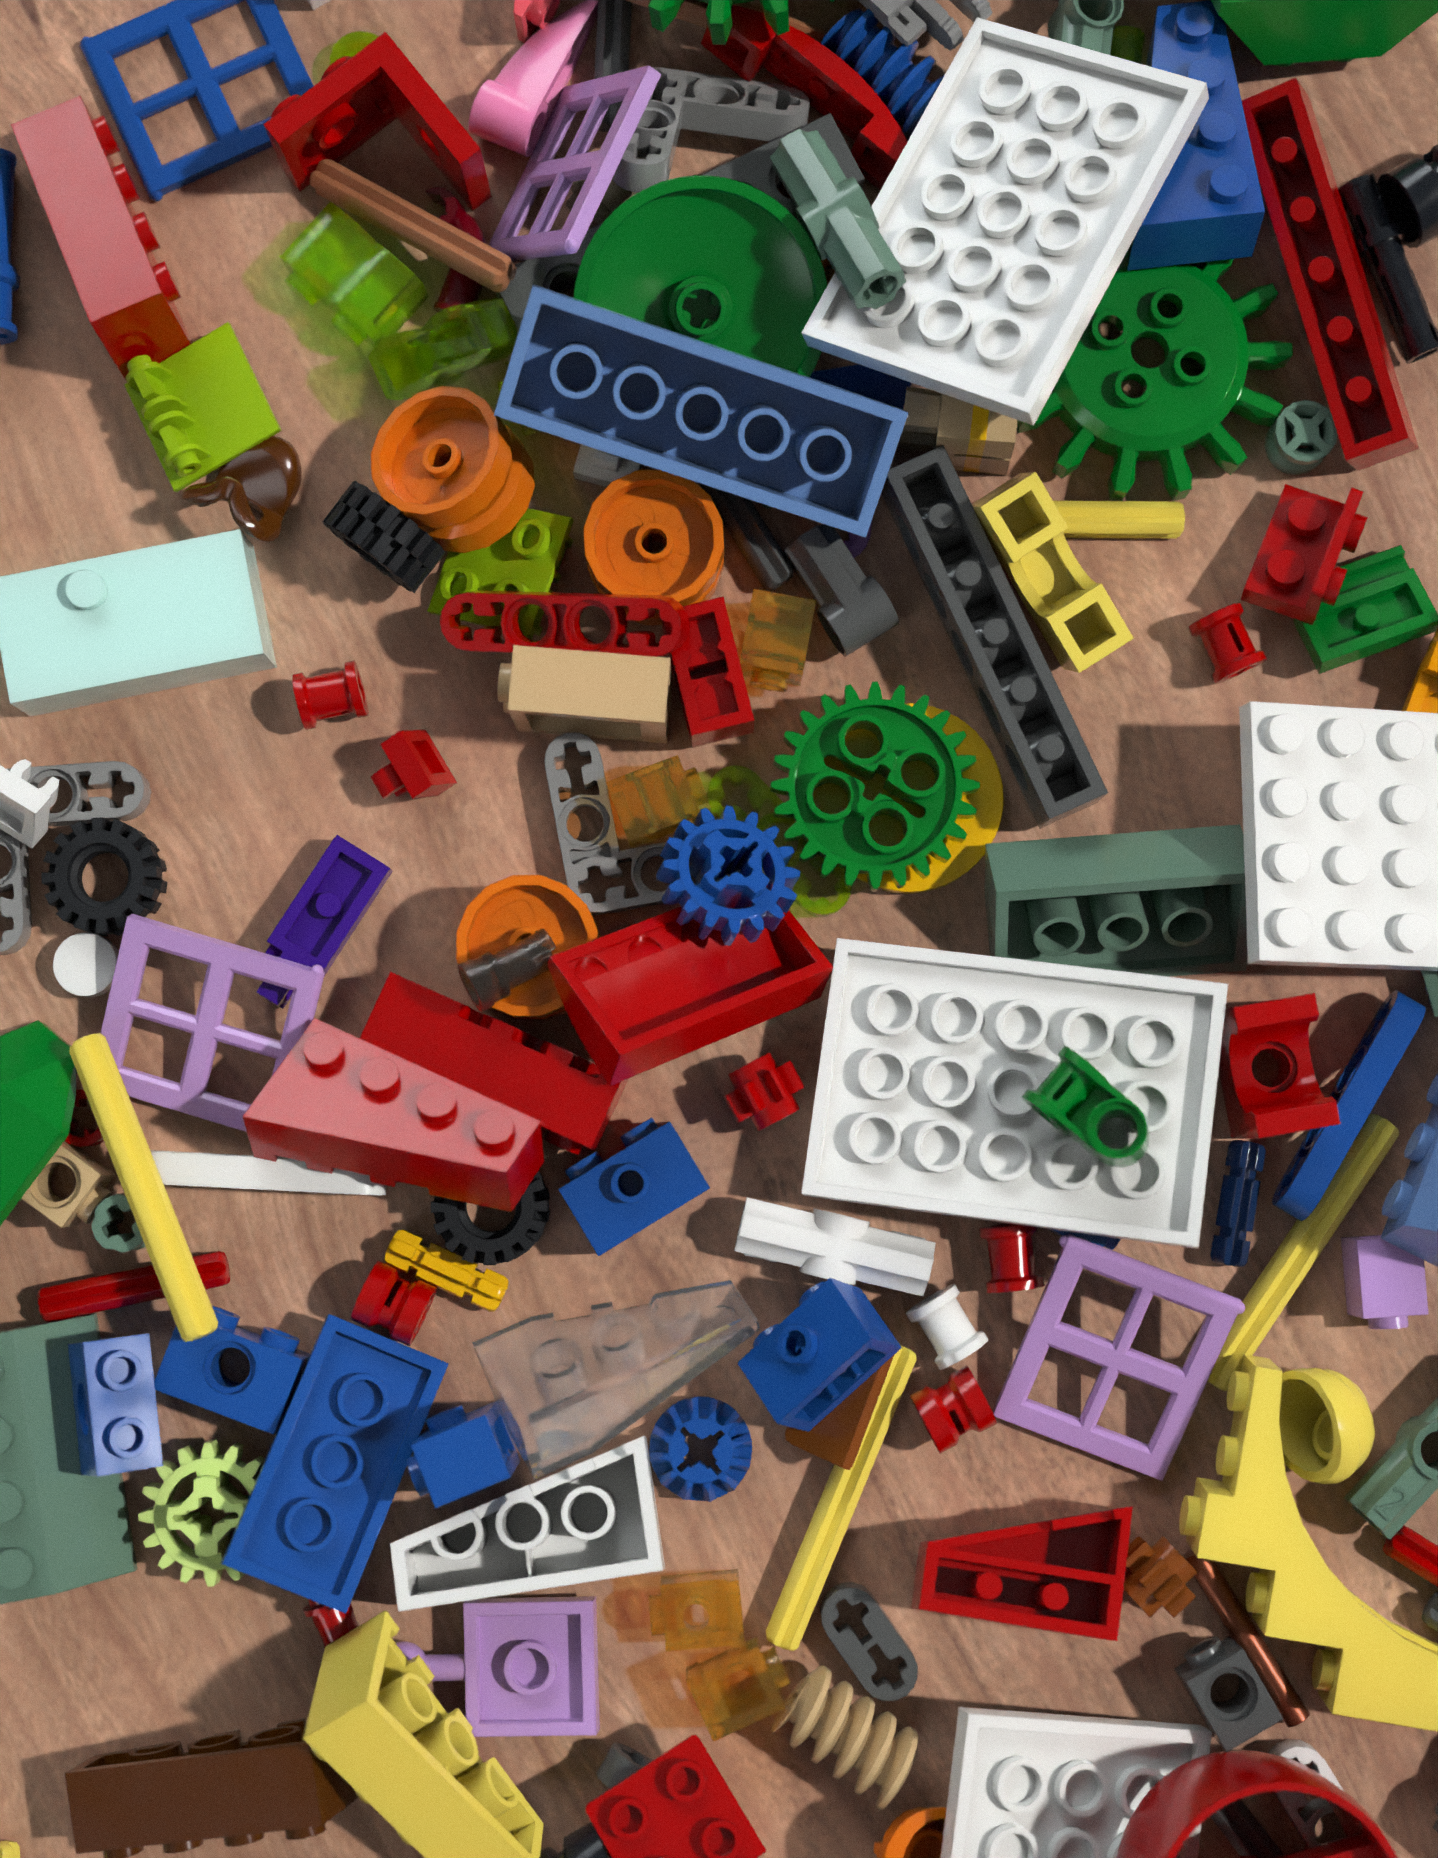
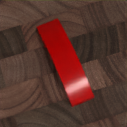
(826, 81)

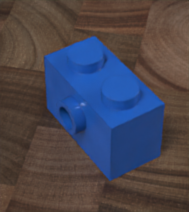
(633, 1186)
(818, 1354)
(462, 1454)

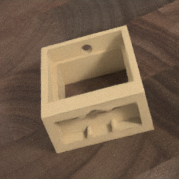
(587, 693)

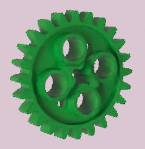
(903, 737)

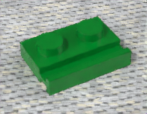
(1374, 611)

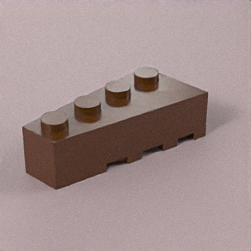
(203, 1794)

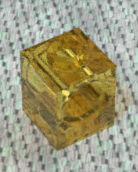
(776, 640)
(656, 800)

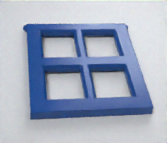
(203, 81)

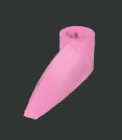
(523, 95)

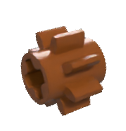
(1158, 1577)

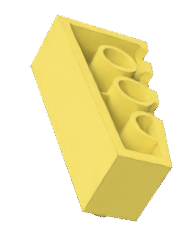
(412, 1757)

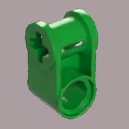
(1086, 1107)

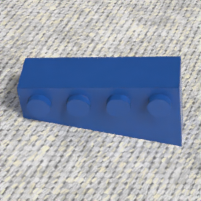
(1213, 192)

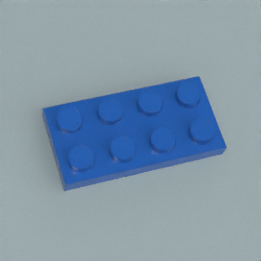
(335, 1464)

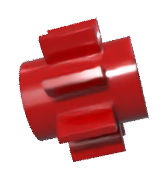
(764, 1091)

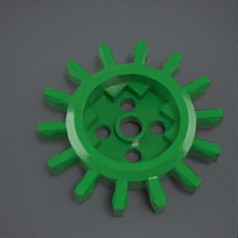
(1174, 407)

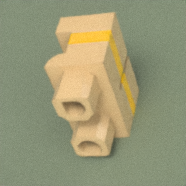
(972, 435)

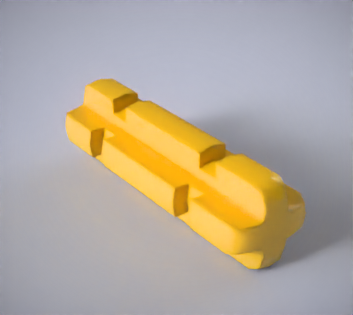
(446, 1270)

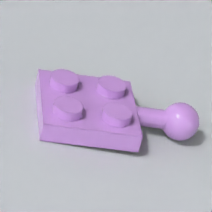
(525, 1666)

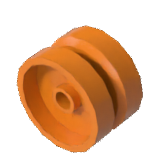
(453, 468)
(650, 509)
(513, 910)

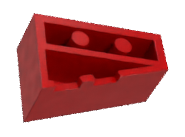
(1032, 1575)

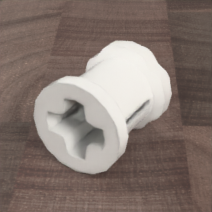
(947, 1326)

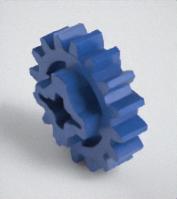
(736, 900)

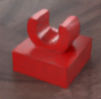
(413, 768)

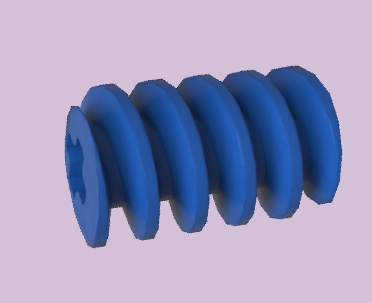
(884, 66)

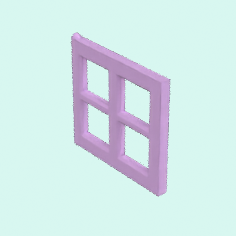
(597, 167)
(207, 1024)
(1116, 1357)

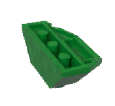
(1322, 29)
(34, 1106)

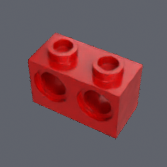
(711, 676)

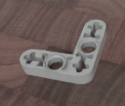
(709, 106)
(101, 777)
(603, 851)

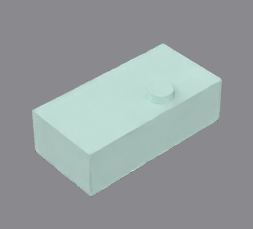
(133, 623)

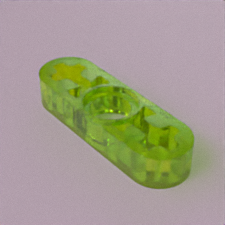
(757, 797)

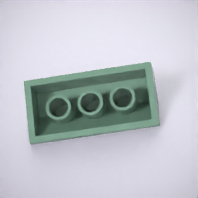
(1122, 901)
(53, 1521)

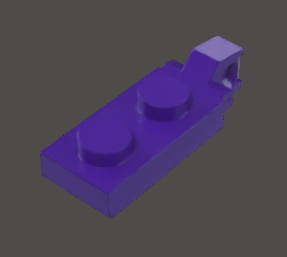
(325, 911)

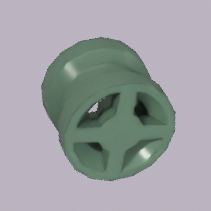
(1311, 427)

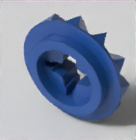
(702, 1417)

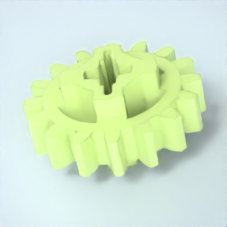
(174, 1515)

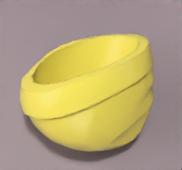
(1324, 1425)

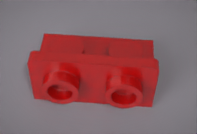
(1301, 552)

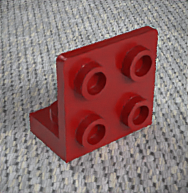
(674, 1810)

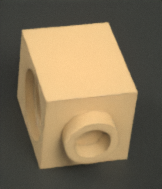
(89, 1192)

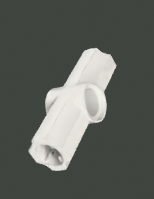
(835, 1246)

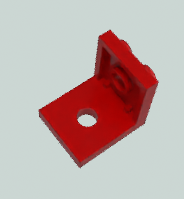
(358, 101)

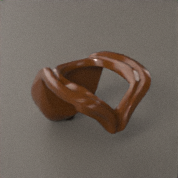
(259, 478)

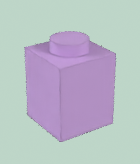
(1382, 1282)

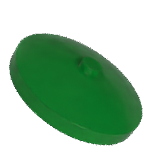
(710, 266)

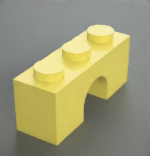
(1060, 596)

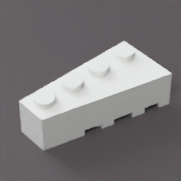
(554, 1533)

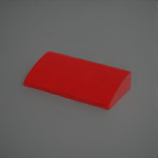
(666, 992)

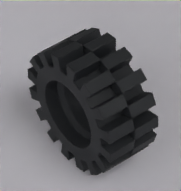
(384, 536)
(77, 850)
(494, 1246)

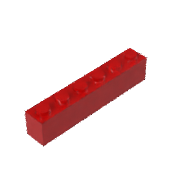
(1327, 277)

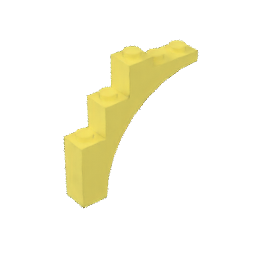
(1252, 1520)

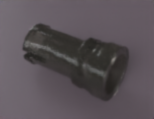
(493, 976)

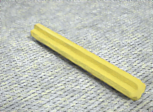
(143, 1187)
(1302, 1248)
(834, 1515)

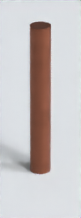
(1248, 1637)

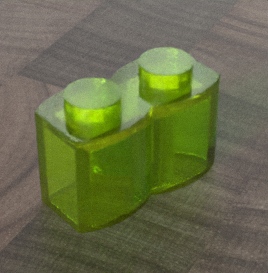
(352, 277)
(444, 348)

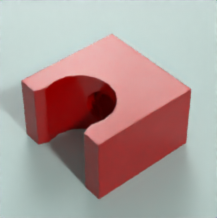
(1294, 1098)

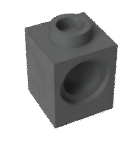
(1247, 1711)

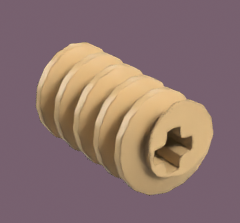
(849, 1734)

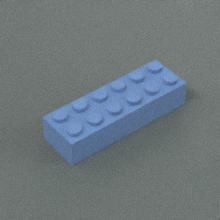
(699, 411)

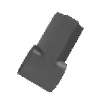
(848, 603)

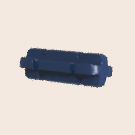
(1237, 1203)

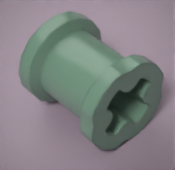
(104, 1226)

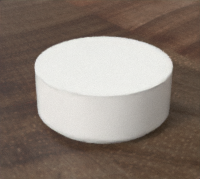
(85, 964)

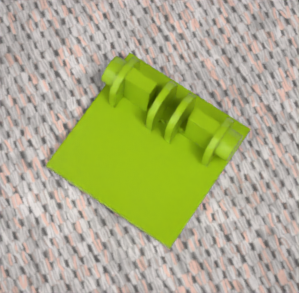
(200, 406)
(517, 562)

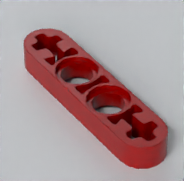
(563, 618)

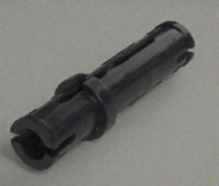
(1395, 281)

